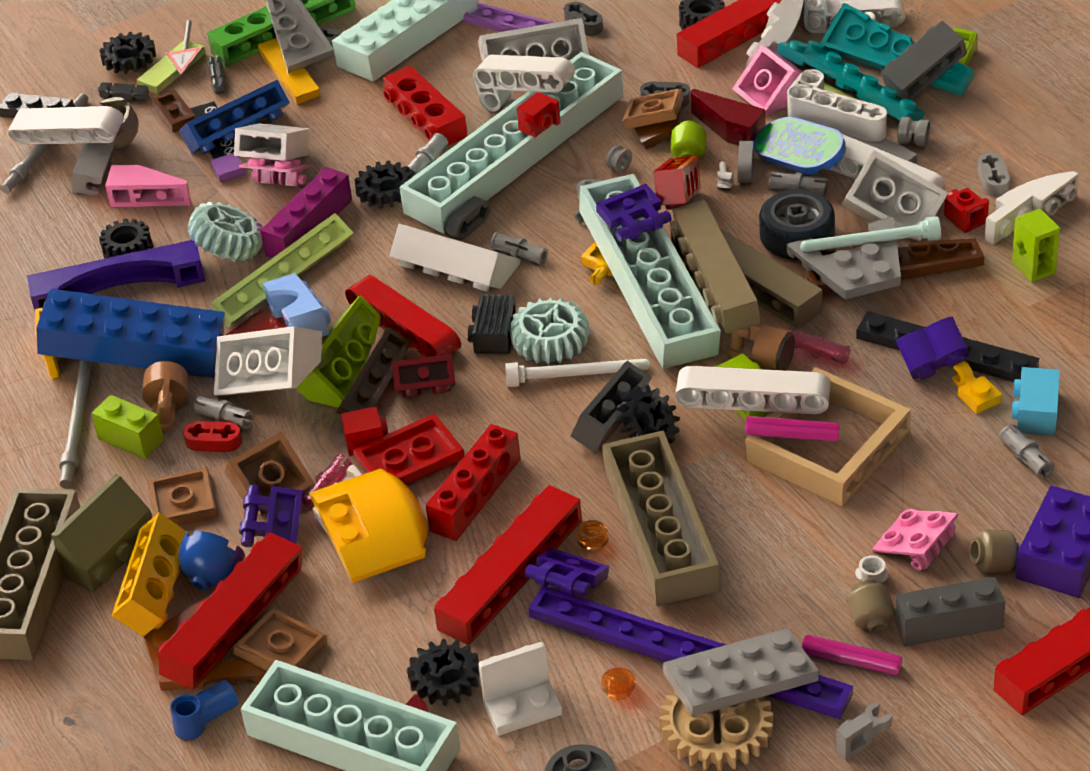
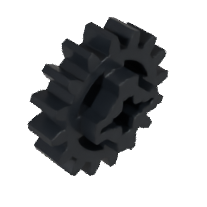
(128, 52)
(382, 183)
(649, 416)
(444, 672)

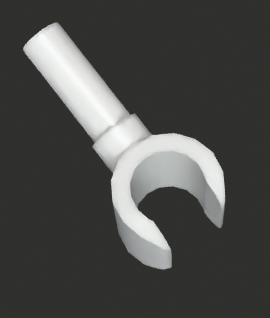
(725, 178)

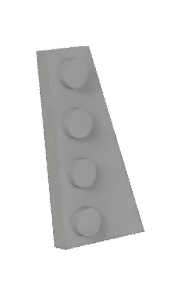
(297, 34)

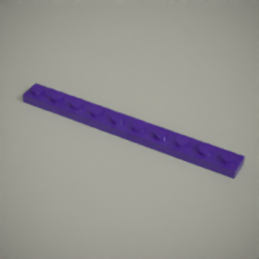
(666, 643)

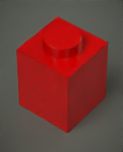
(362, 427)

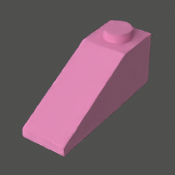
(145, 187)

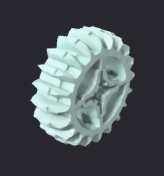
(225, 231)
(549, 331)

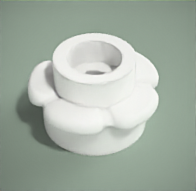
(872, 568)

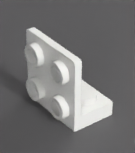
(518, 689)

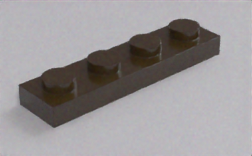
(376, 372)

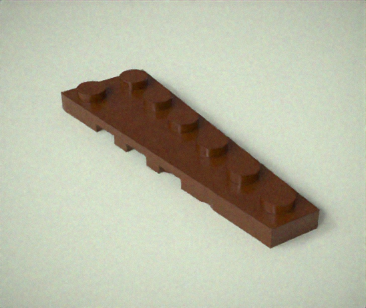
(924, 259)

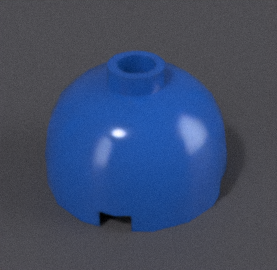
(207, 558)

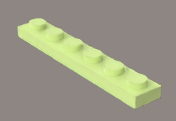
(294, 259)

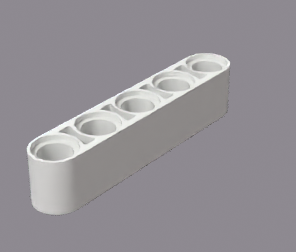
(66, 125)
(859, 152)
(753, 390)

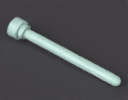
(927, 229)

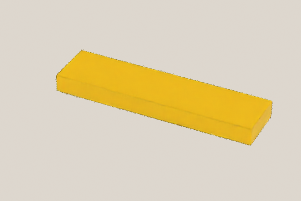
(297, 83)

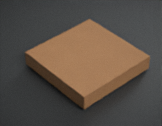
(653, 108)
(183, 496)
(280, 639)

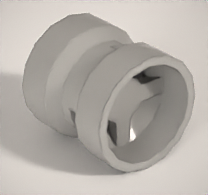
(913, 131)

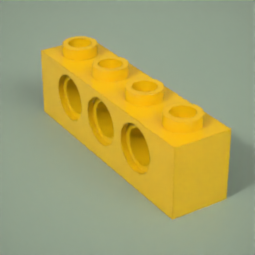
(150, 576)

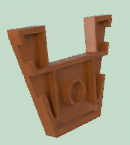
(232, 670)

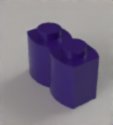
(933, 348)

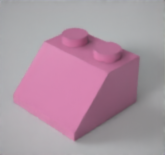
(767, 80)

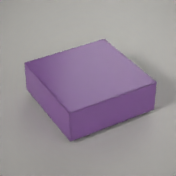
(227, 167)

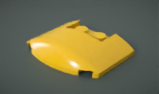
(372, 523)

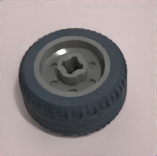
(794, 217)

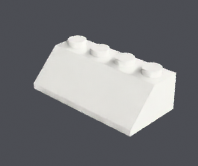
(556, 39)
(452, 257)
(265, 360)

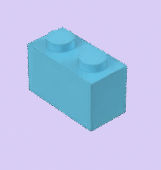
(1037, 400)

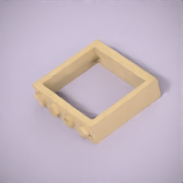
(823, 482)

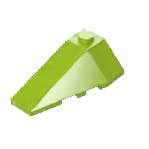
(342, 355)

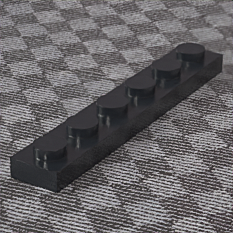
(982, 356)

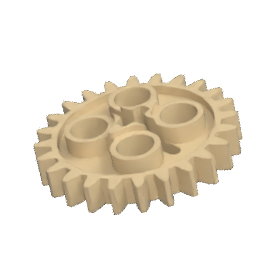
(742, 728)

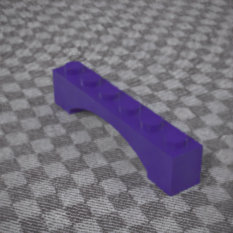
(170, 263)

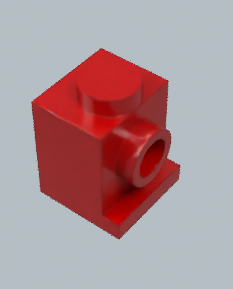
(538, 114)
(963, 204)

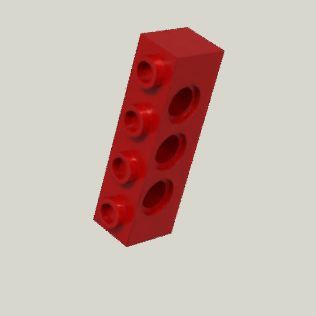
(424, 105)
(677, 181)
(473, 482)

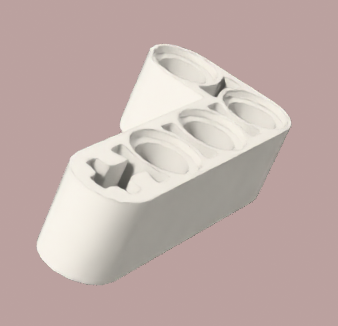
(824, 11)
(503, 73)
(850, 116)

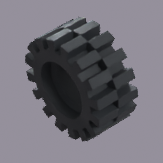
(696, 10)
(125, 238)

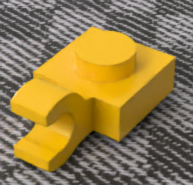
(976, 393)

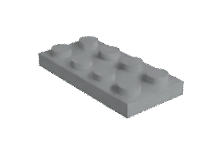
(740, 672)

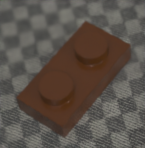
(172, 110)

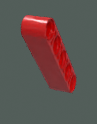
(397, 312)

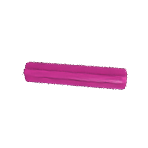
(792, 428)
(852, 655)

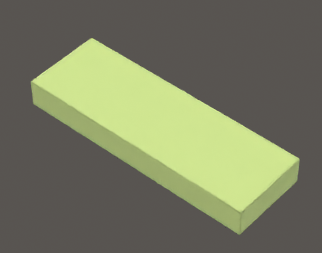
(164, 71)

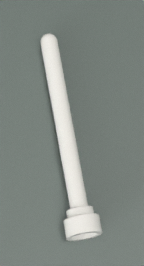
(518, 374)

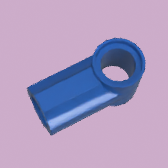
(192, 712)

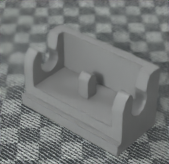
(90, 167)

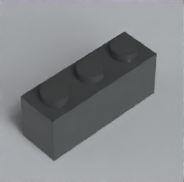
(924, 61)
(599, 417)
(949, 611)

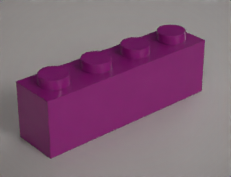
(311, 206)

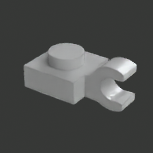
(858, 733)

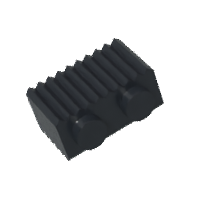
(492, 324)

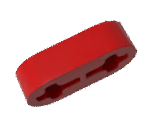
(212, 436)

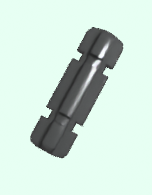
(217, 74)
(126, 91)

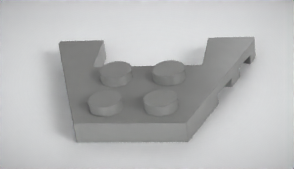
(856, 269)

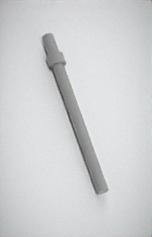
(20, 171)
(70, 460)

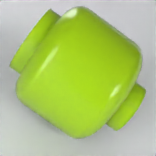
(688, 140)

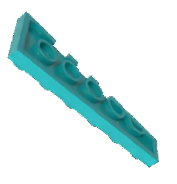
(876, 44)
(849, 78)

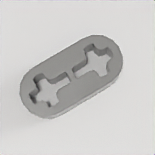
(745, 162)
(997, 172)

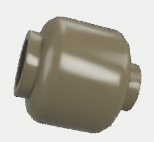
(994, 551)
(870, 606)

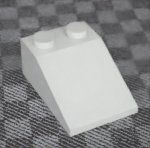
(893, 191)

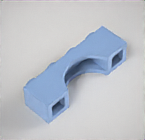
(296, 303)

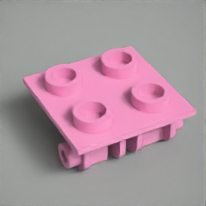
(272, 171)
(918, 535)

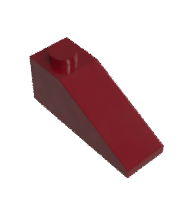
(727, 117)

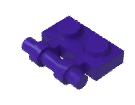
(631, 205)
(282, 510)
(567, 572)

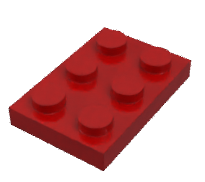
(411, 450)

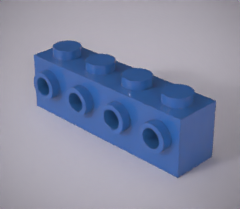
(241, 112)

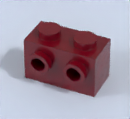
(423, 373)

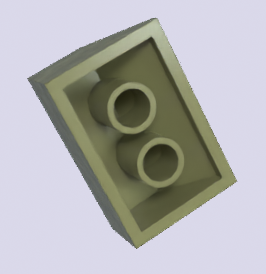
(100, 534)

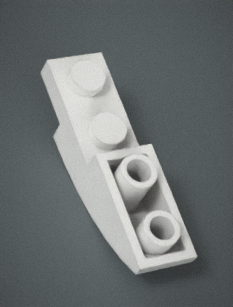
(780, 26)
(1043, 193)

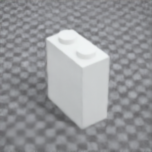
(271, 142)

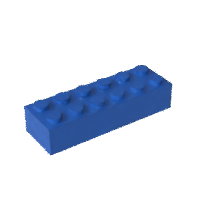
(128, 331)

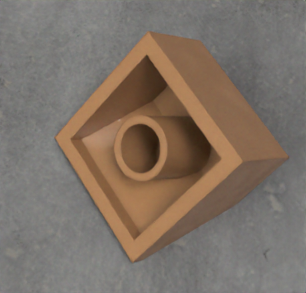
(267, 466)

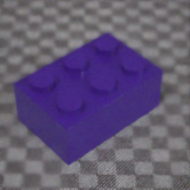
(1058, 544)

